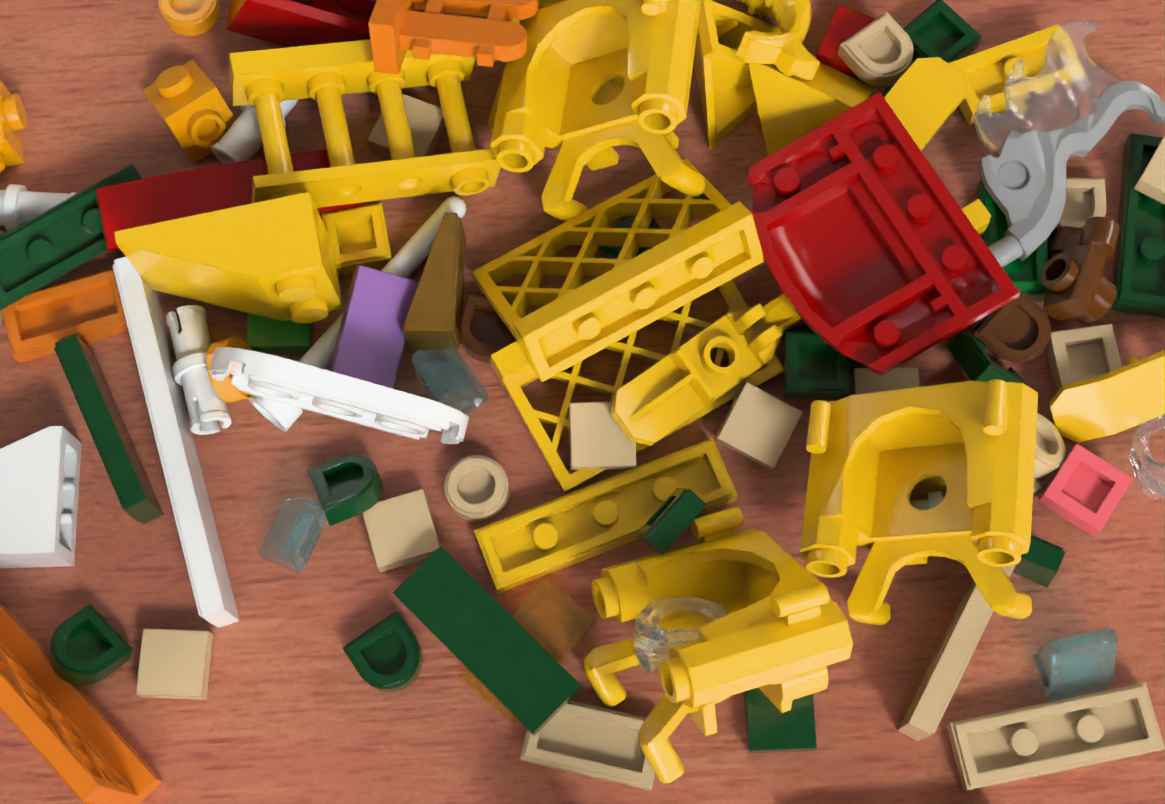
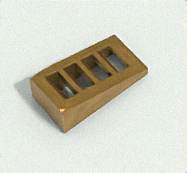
(439, 295)

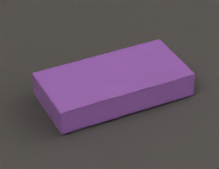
(373, 326)

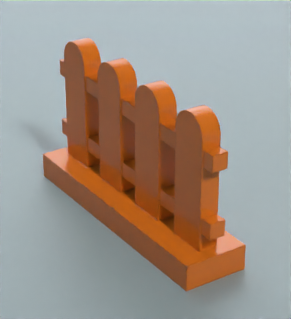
(402, 27)

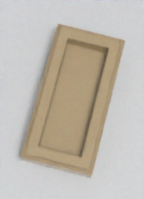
(592, 744)

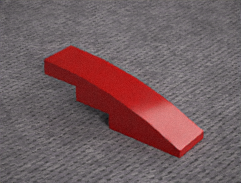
(190, 193)

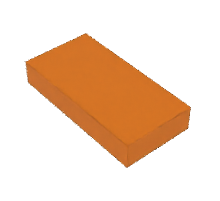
(79, 306)

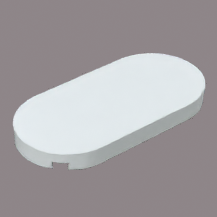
(337, 395)

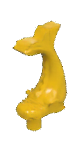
(781, 48)

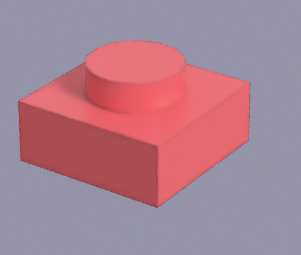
(1085, 490)

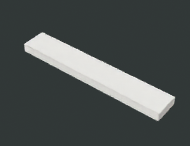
(176, 448)

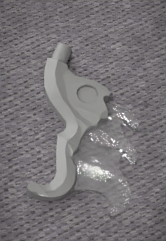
(1043, 126)

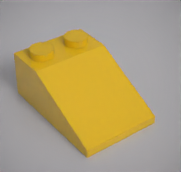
(247, 258)

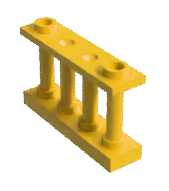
(342, 68)

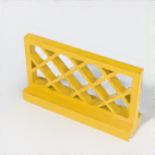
(627, 289)
(515, 372)

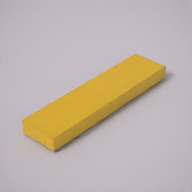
(599, 515)

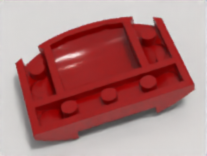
(872, 240)

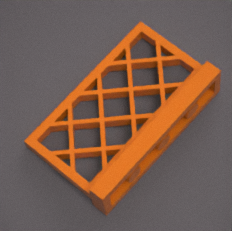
(66, 724)

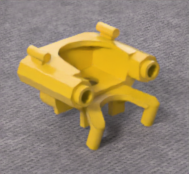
(594, 82)
(904, 442)
(774, 638)

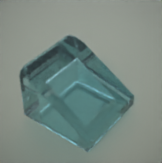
(449, 379)
(294, 533)
(1077, 663)

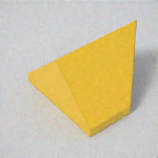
(721, 75)
(797, 106)

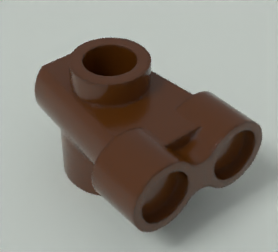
(1075, 271)

